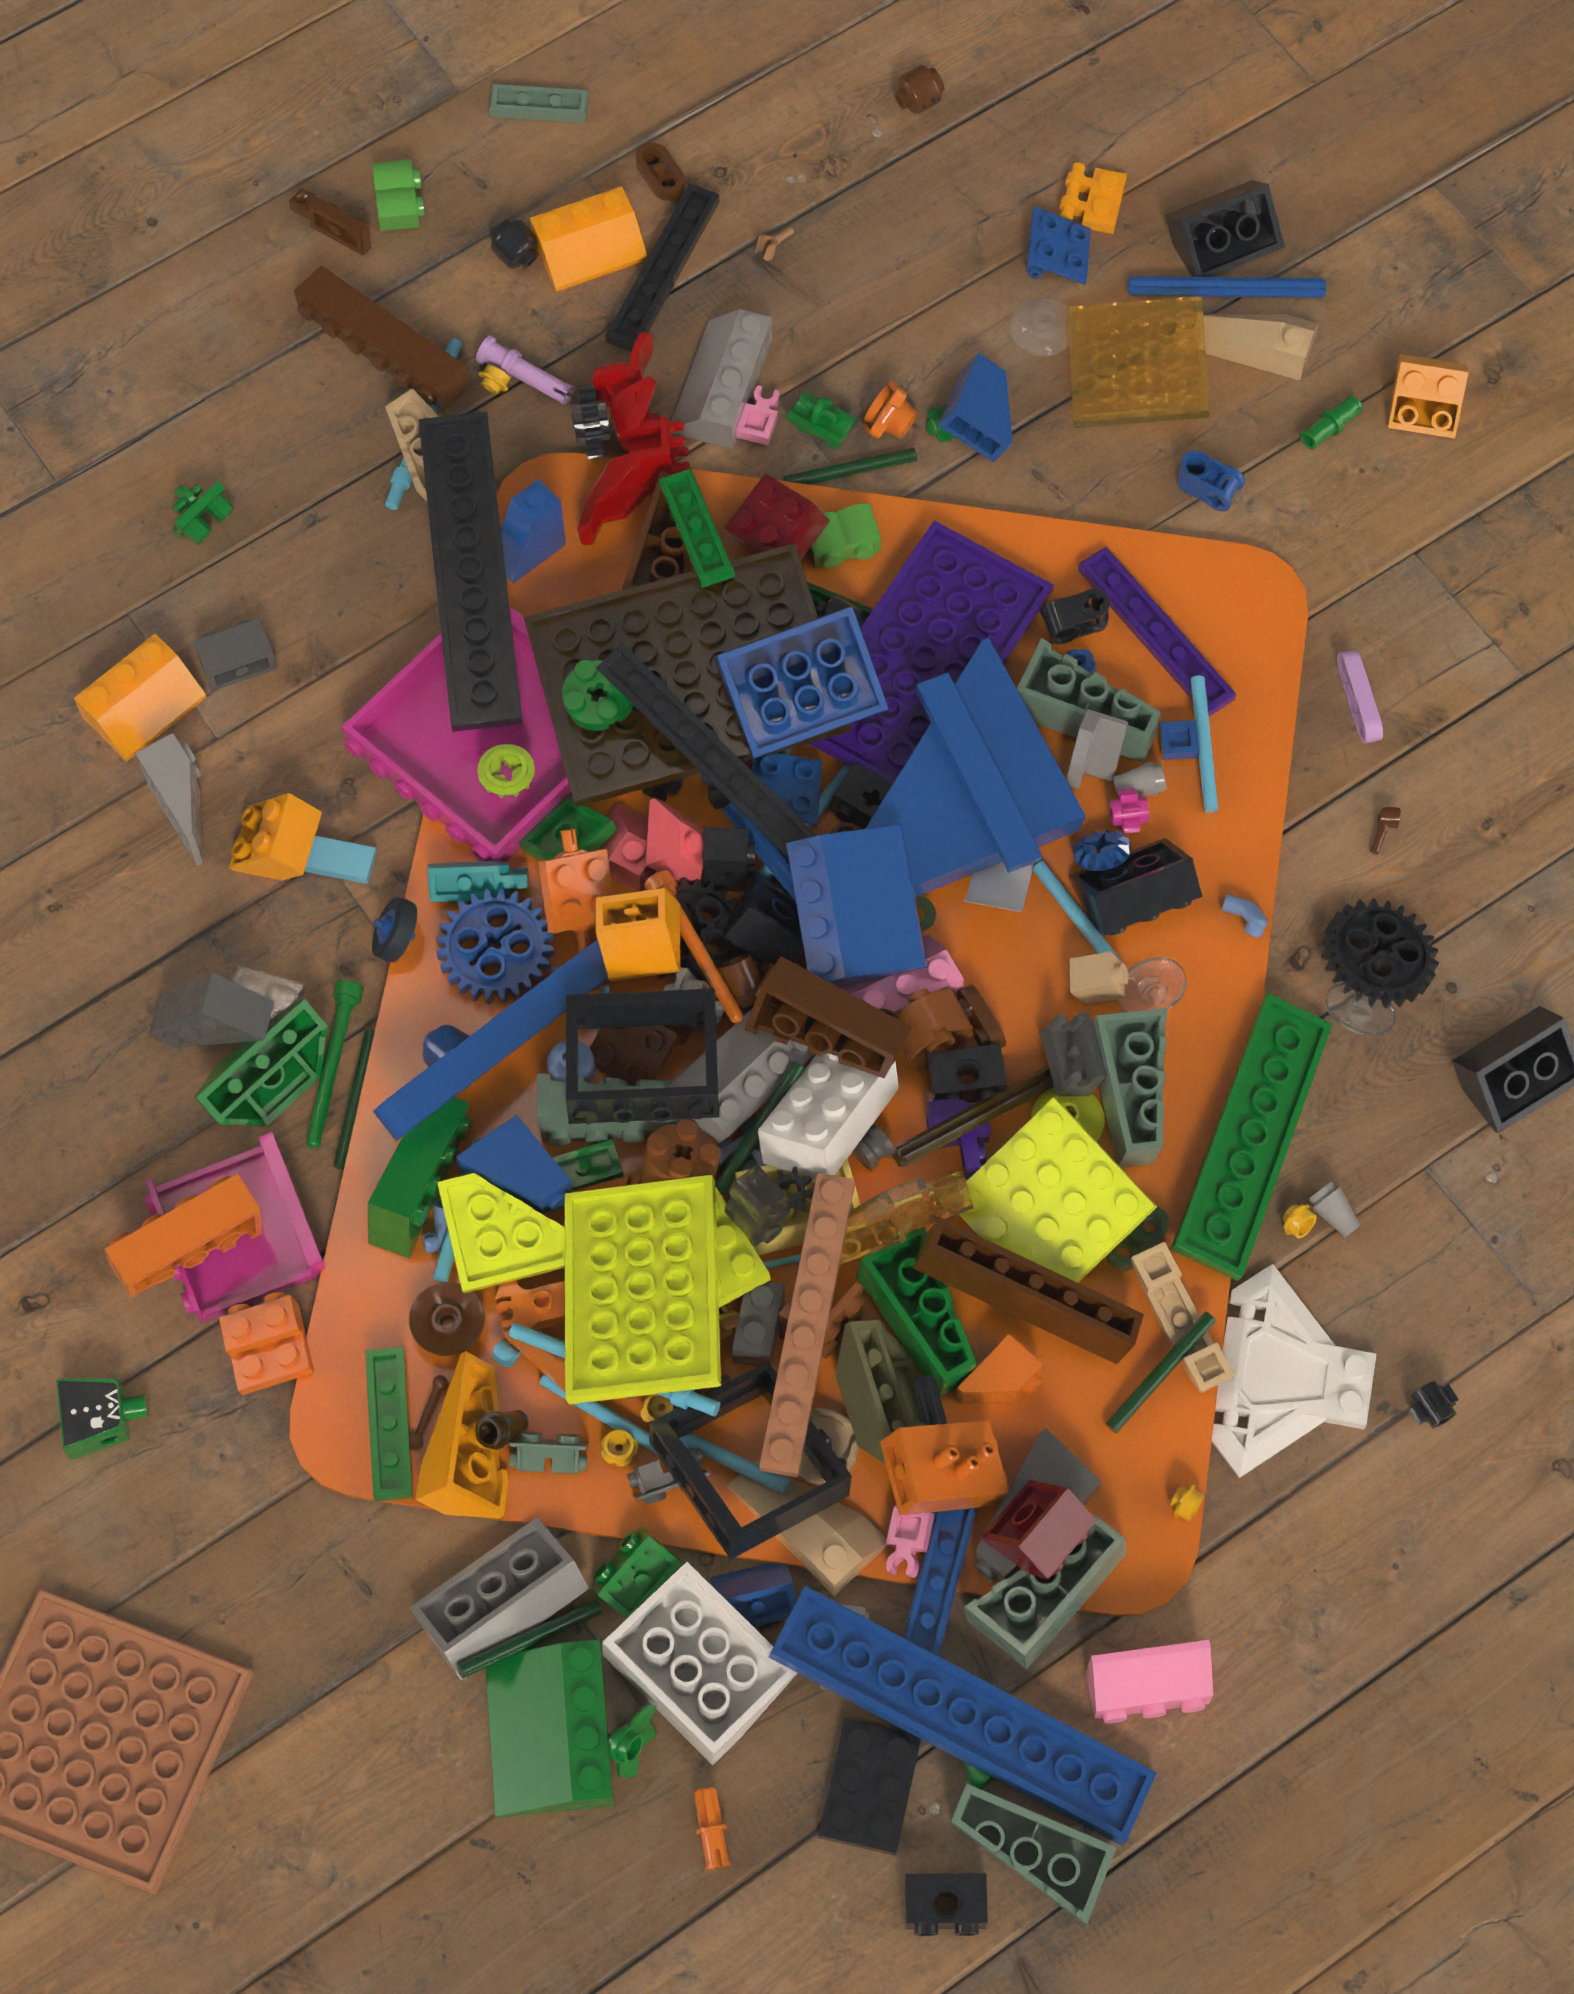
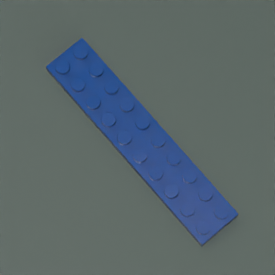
(963, 1715)

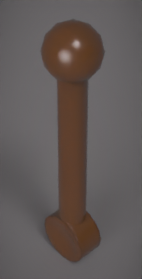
(439, 1383)

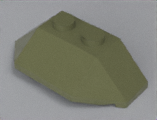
(876, 1384)

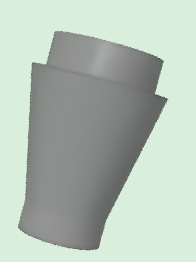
(1146, 780)
(1335, 1209)

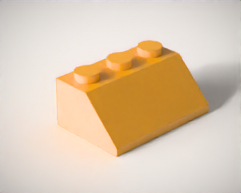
(588, 239)
(139, 697)

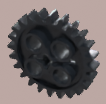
(1363, 928)
(709, 930)

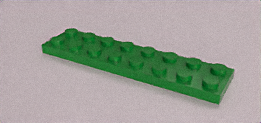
(1251, 1137)

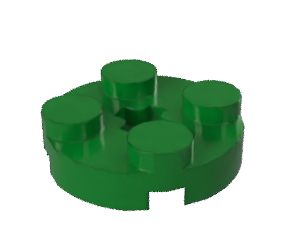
(579, 701)

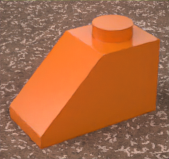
(1002, 1375)

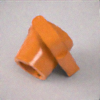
(890, 413)

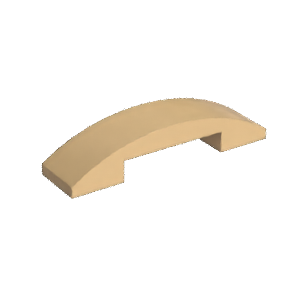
(1176, 1314)

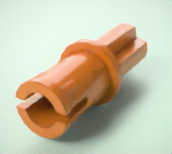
(711, 1828)

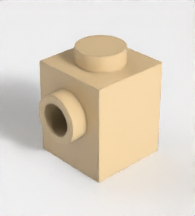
(1097, 978)

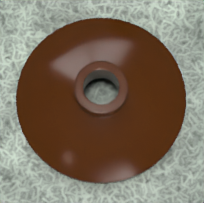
(445, 1302)

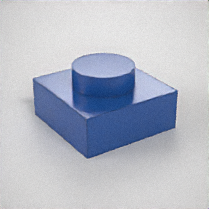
(1178, 740)

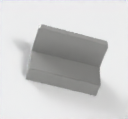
(1097, 748)

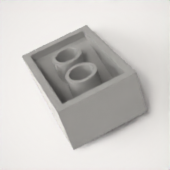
(173, 782)

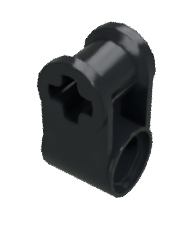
(1074, 617)

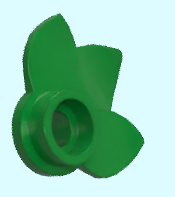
(628, 1741)

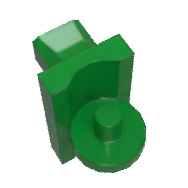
(821, 419)
(190, 521)

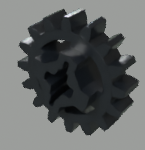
(590, 421)

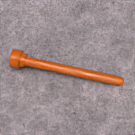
(665, 880)

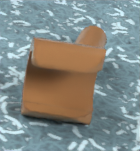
(768, 243)

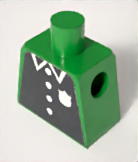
(95, 1414)

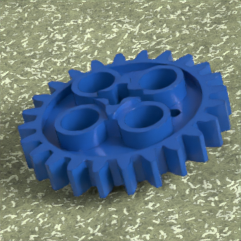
(474, 923)

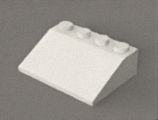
(697, 1662)

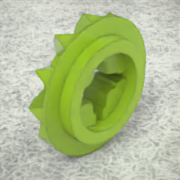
(514, 758)

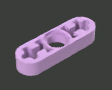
(1359, 696)

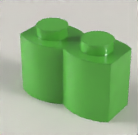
(396, 194)
(848, 535)

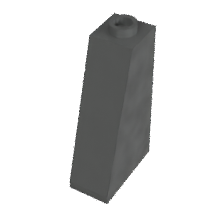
(1047, 1463)

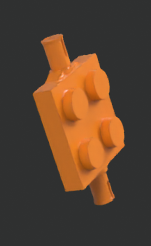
(571, 888)

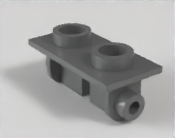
(654, 1482)

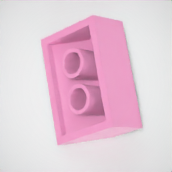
(894, 990)
(1150, 1681)

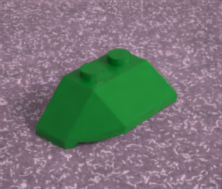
(268, 1074)

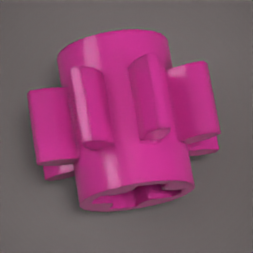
(1128, 811)

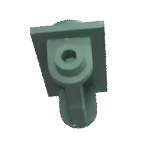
(563, 1451)

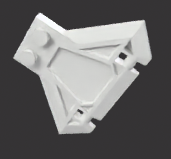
(1284, 1375)

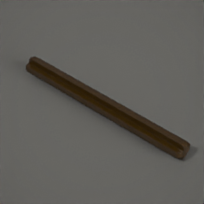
(972, 1117)

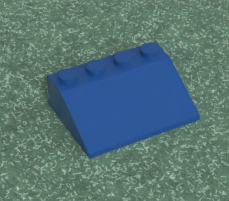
(801, 682)
(856, 905)

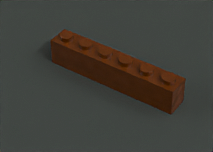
(382, 338)
(1028, 1291)

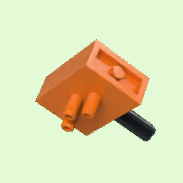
(943, 1462)

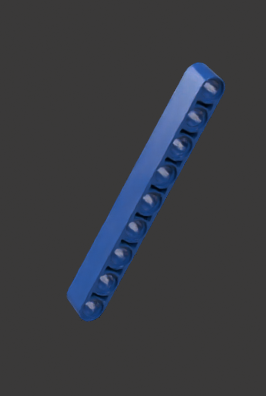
(491, 1043)

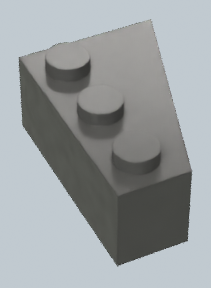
(211, 1013)

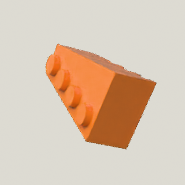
(185, 1234)

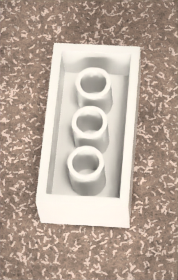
(824, 1116)

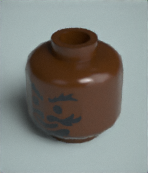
(919, 89)

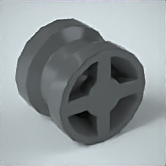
(873, 1148)

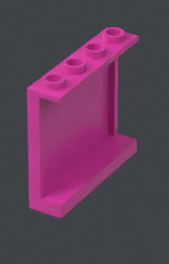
(256, 1266)

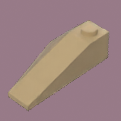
(1261, 341)
(404, 417)
(829, 1544)

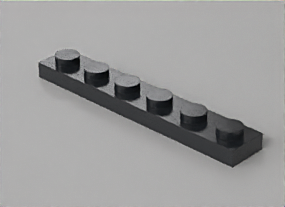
(663, 266)

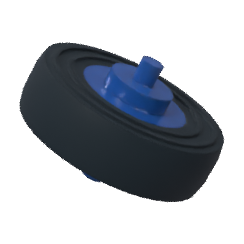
(394, 929)

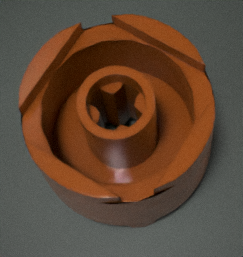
(936, 1024)
(679, 1153)

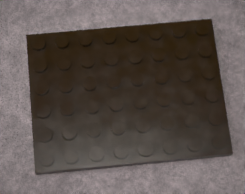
(676, 635)

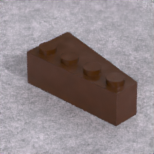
(659, 545)
(826, 1019)

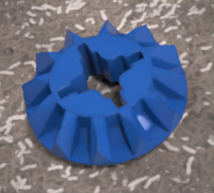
(1114, 850)

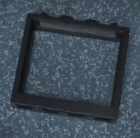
(639, 1010)
(731, 1536)

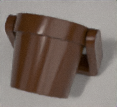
(744, 978)

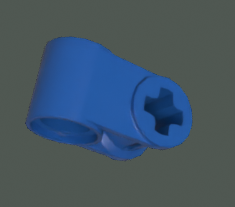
(1211, 480)

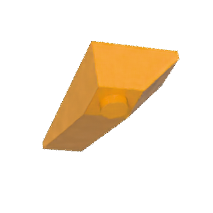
(458, 1471)

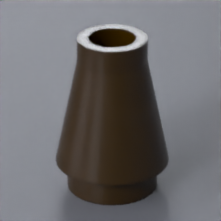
(499, 1428)

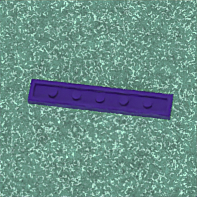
(1154, 628)

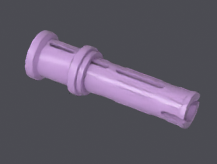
(512, 364)

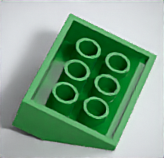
(549, 1730)

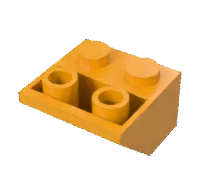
(1427, 396)
(275, 838)
(639, 933)

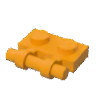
(1104, 197)

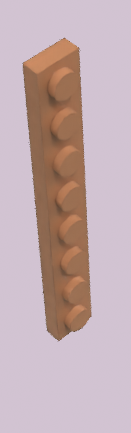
(807, 1325)

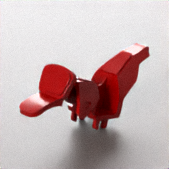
(643, 434)

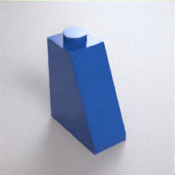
(980, 409)
(531, 530)
(517, 1165)

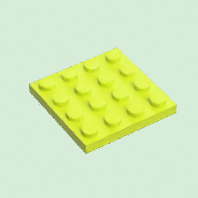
(1055, 1196)

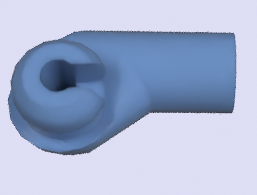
(1249, 911)
(434, 1241)

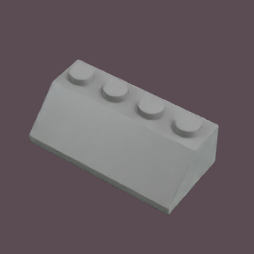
(723, 376)
(747, 1075)
(500, 1595)

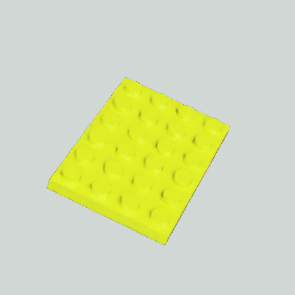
(641, 1290)

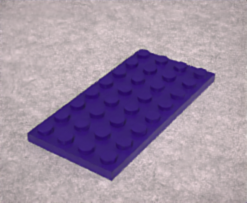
(930, 626)

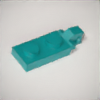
(461, 879)

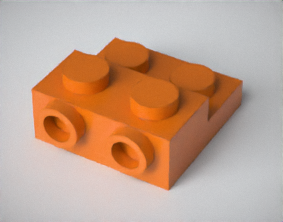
(266, 1343)

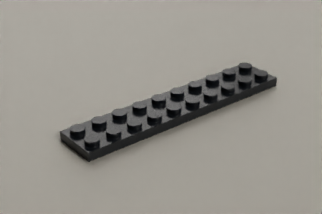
(470, 572)

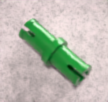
(1331, 422)

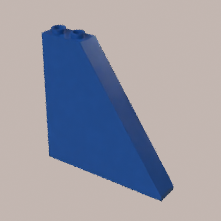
(930, 802)

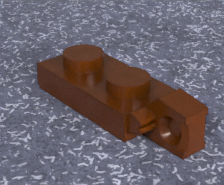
(332, 221)

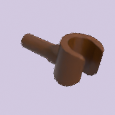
(1387, 818)
(727, 1321)

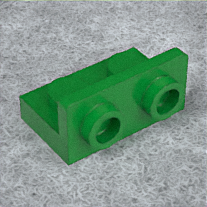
(634, 1572)

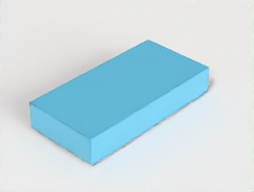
(341, 859)

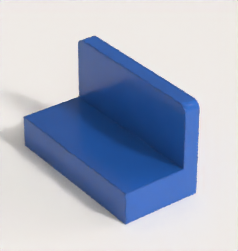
(758, 1592)

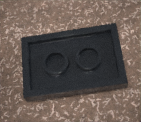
(870, 1787)

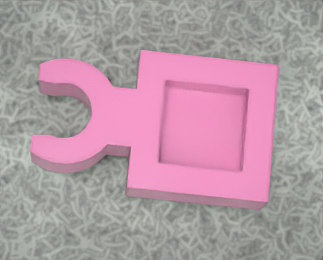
(759, 420)
(908, 1535)

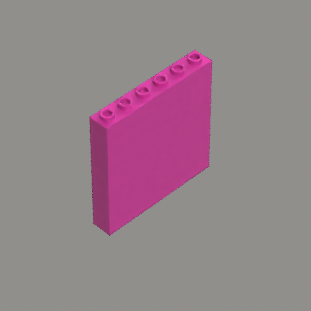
(411, 742)

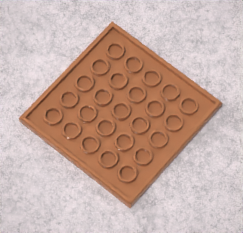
(108, 1738)

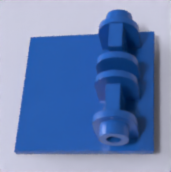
(1057, 246)
(793, 781)

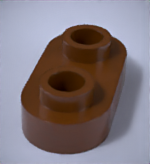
(661, 174)
(986, 1027)

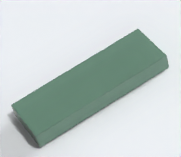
(539, 103)

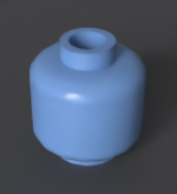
(557, 1063)

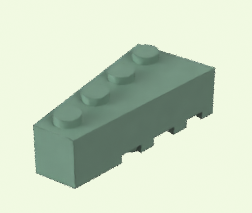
(554, 1118)

